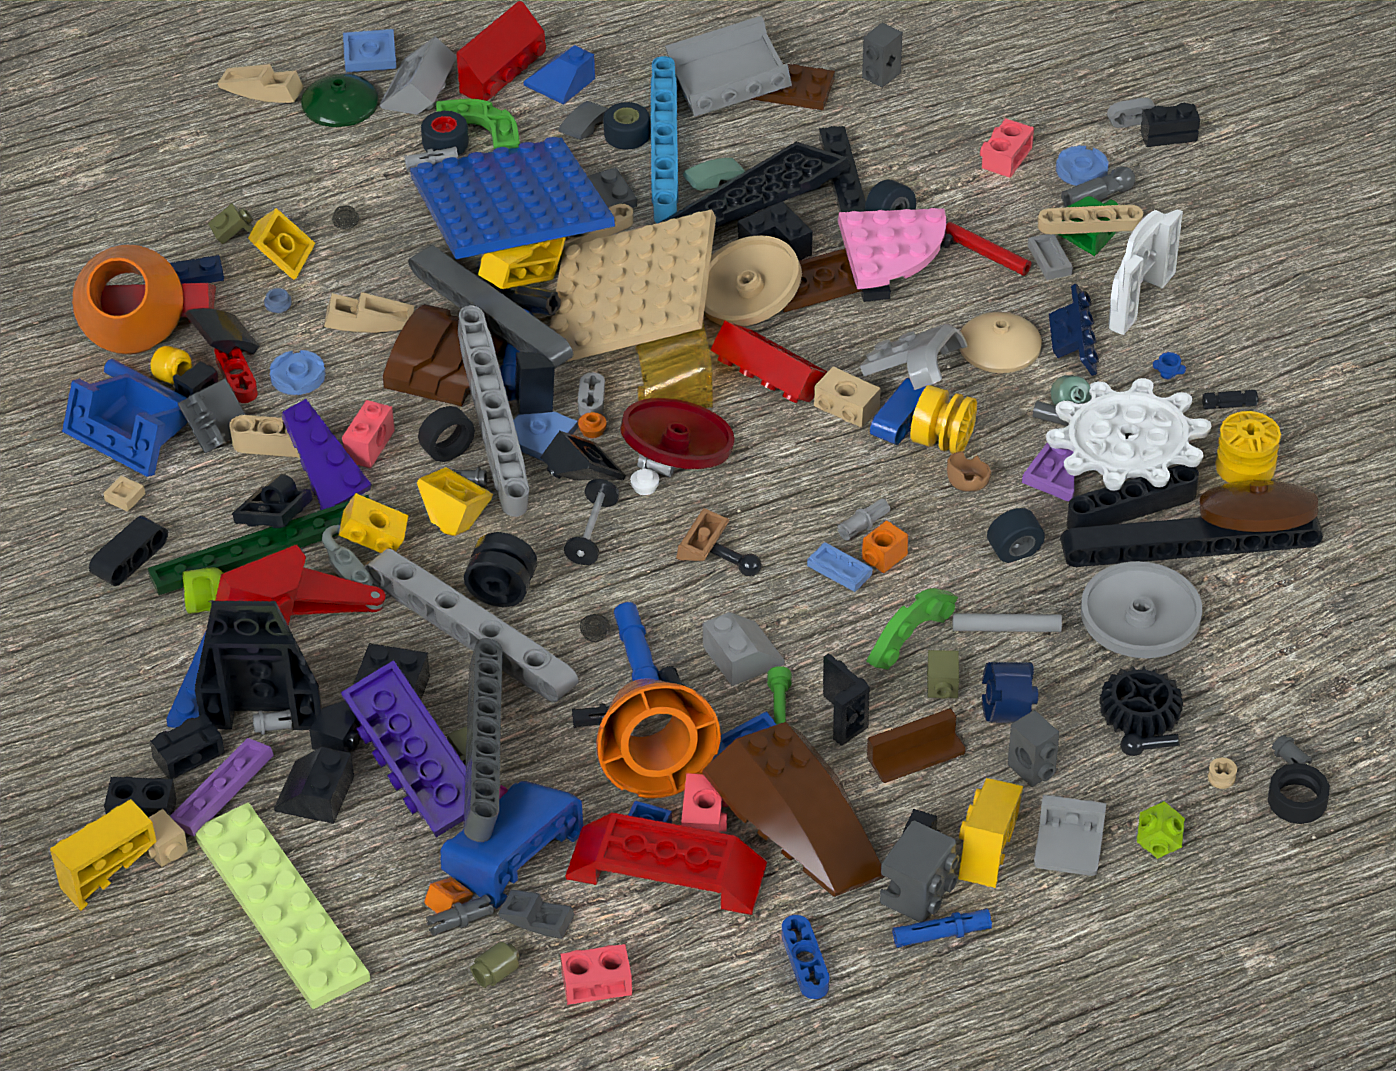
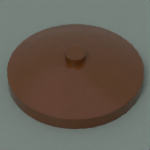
(1258, 505)

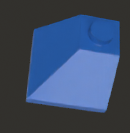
(564, 74)

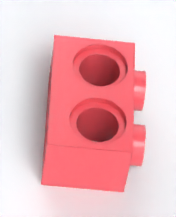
(1007, 147)
(596, 974)

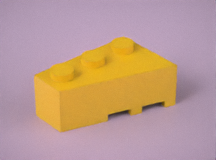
(522, 264)
(987, 831)
(100, 849)

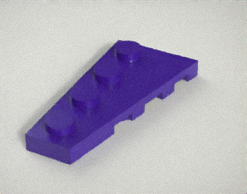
(326, 462)

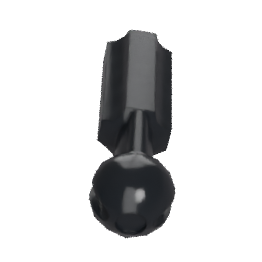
(533, 299)

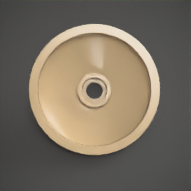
(1001, 342)

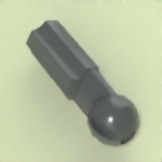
(1119, 180)

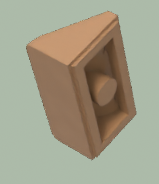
(702, 536)

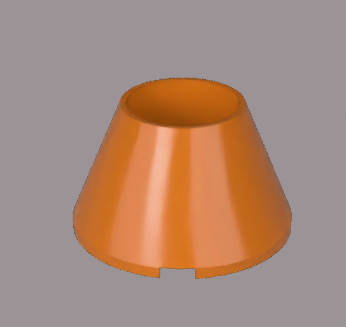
(145, 325)
(659, 762)

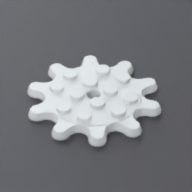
(1100, 426)

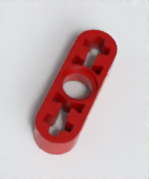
(235, 380)

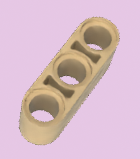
(261, 436)

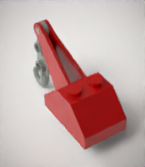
(303, 590)

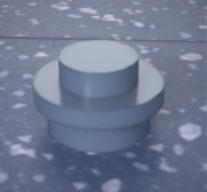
(277, 300)

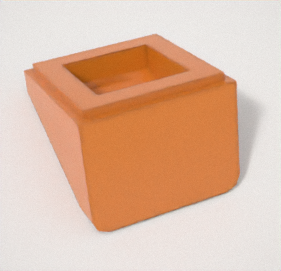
(445, 893)

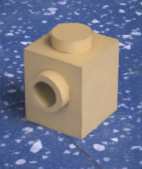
(170, 839)

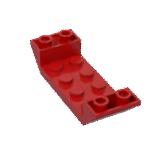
(671, 856)

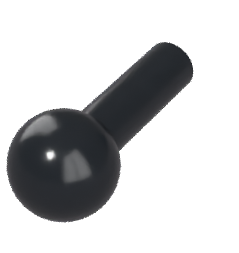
(748, 564)
(1134, 745)

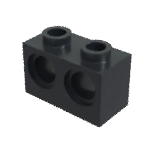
(147, 793)

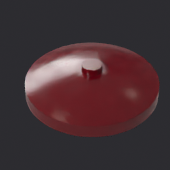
(677, 433)

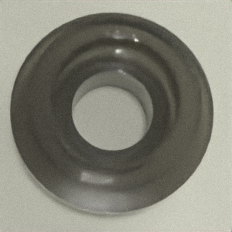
(345, 217)
(594, 627)

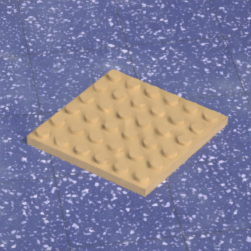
(635, 285)

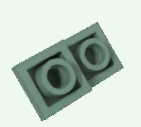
(709, 173)

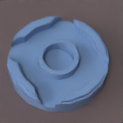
(1080, 165)
(297, 372)

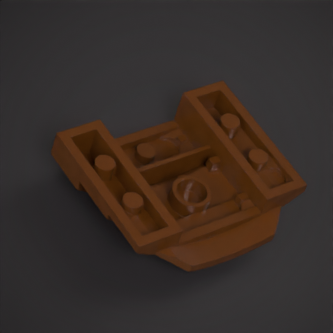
(429, 357)

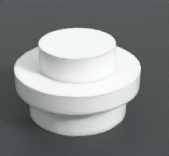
(644, 481)

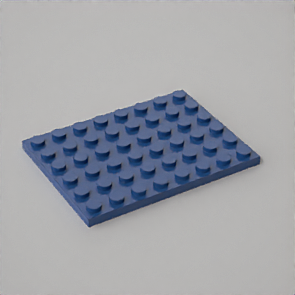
(510, 197)

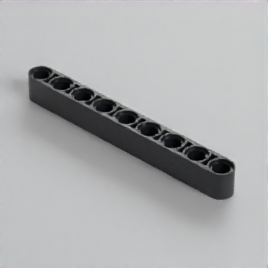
(1175, 541)

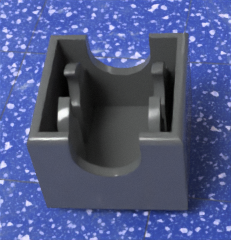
(919, 871)

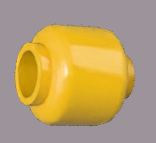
(168, 362)

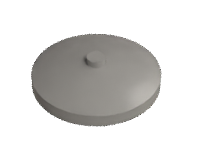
(1141, 609)

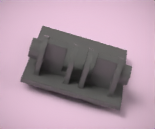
(211, 413)

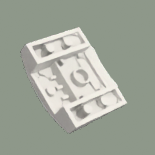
(1148, 258)

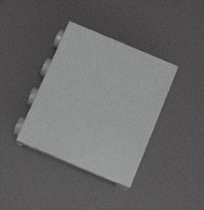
(728, 66)

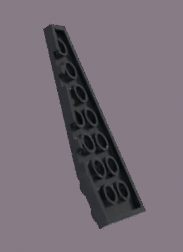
(774, 180)

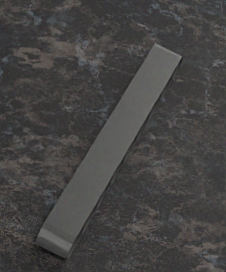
(500, 313)
(483, 740)

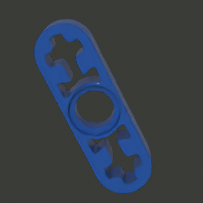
(807, 944)

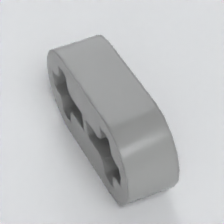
(1128, 112)
(586, 395)

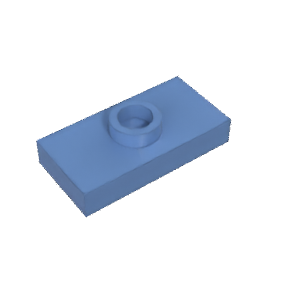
(839, 567)

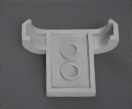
(918, 351)

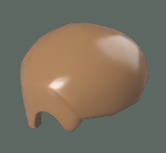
(966, 473)

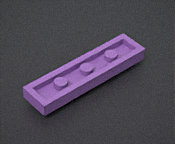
(221, 785)

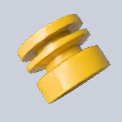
(941, 419)
(1247, 447)

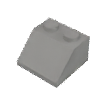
(739, 647)

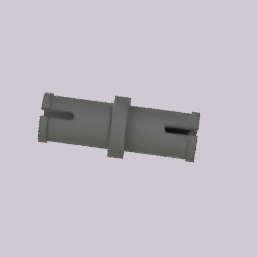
(459, 915)

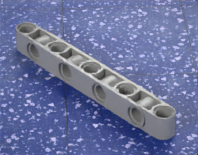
(493, 411)
(470, 622)

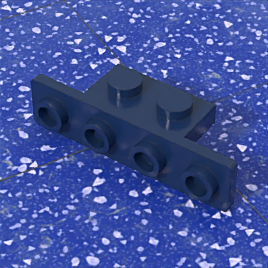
(1073, 330)

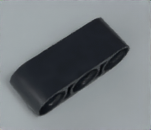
(128, 550)

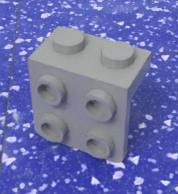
(1070, 835)

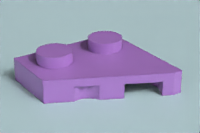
(1049, 474)

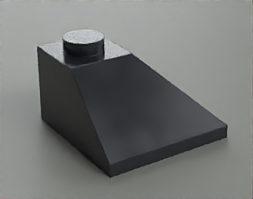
(579, 459)

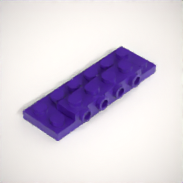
(410, 746)

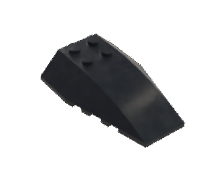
(253, 666)

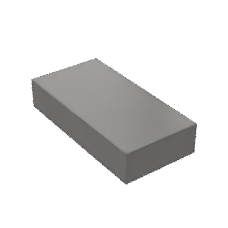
(1050, 256)

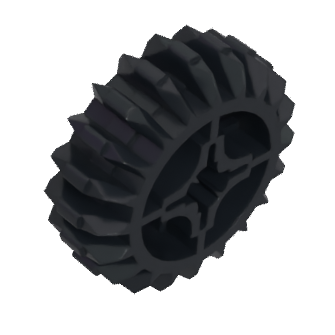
(1143, 694)

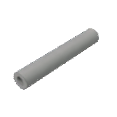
(1007, 622)

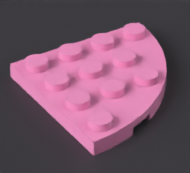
(890, 243)

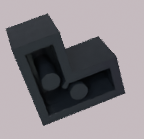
(780, 223)

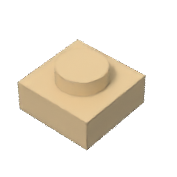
(124, 493)

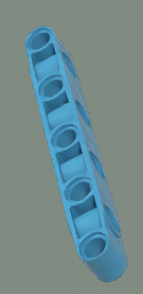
(664, 138)

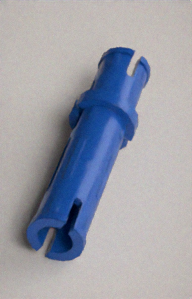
(954, 925)

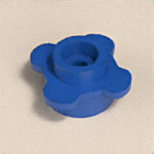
(1169, 365)

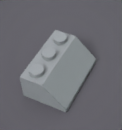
(420, 78)

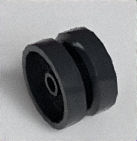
(500, 569)

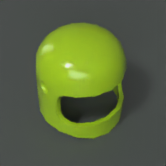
(199, 588)

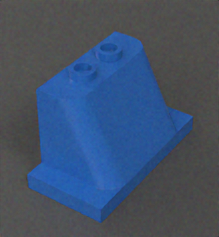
(123, 419)

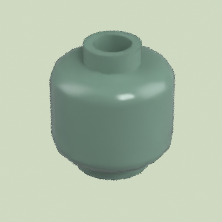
(1070, 389)

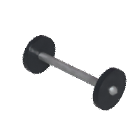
(581, 549)

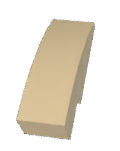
(262, 83)
(367, 314)

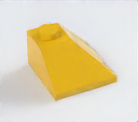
(282, 242)
(452, 500)

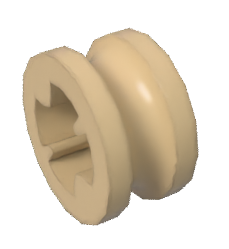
(1222, 780)

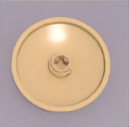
(751, 280)

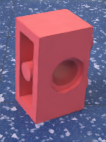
(369, 433)
(703, 805)

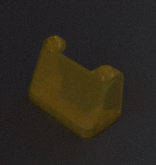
(677, 368)

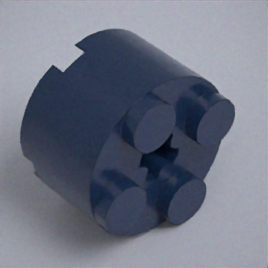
(1008, 691)

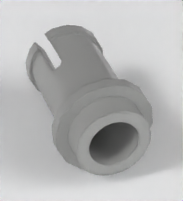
(646, 463)
(270, 721)

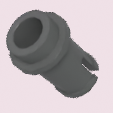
(476, 476)
(1291, 753)

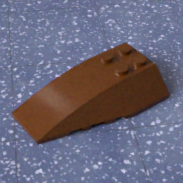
(797, 803)

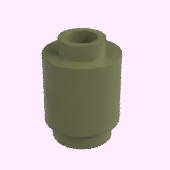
(495, 964)

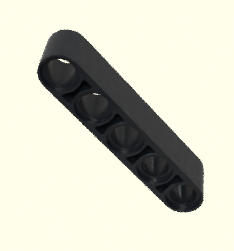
(1133, 499)

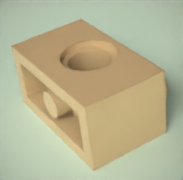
(847, 397)

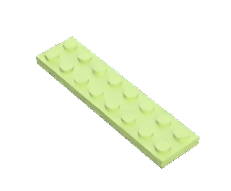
(281, 906)

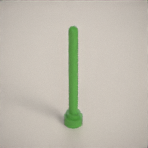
(779, 681)

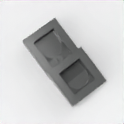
(582, 120)
(533, 914)

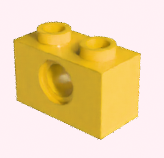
(373, 524)

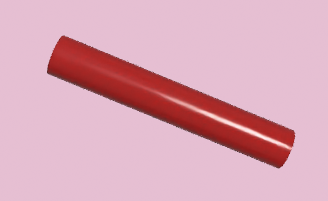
(988, 249)

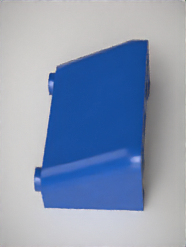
(526, 823)

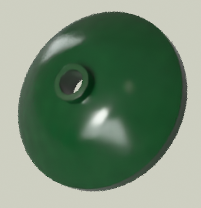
(340, 100)

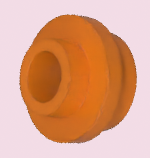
(592, 424)

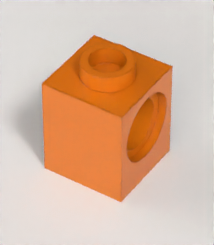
(885, 546)

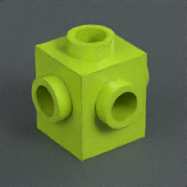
(1160, 830)

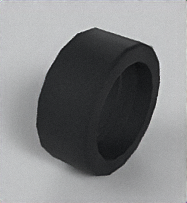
(456, 443)
(1298, 775)

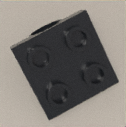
(273, 504)

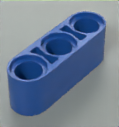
(896, 415)

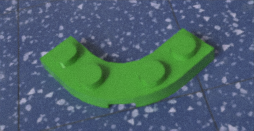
(482, 113)
(929, 605)

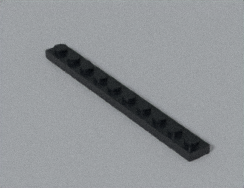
(849, 191)

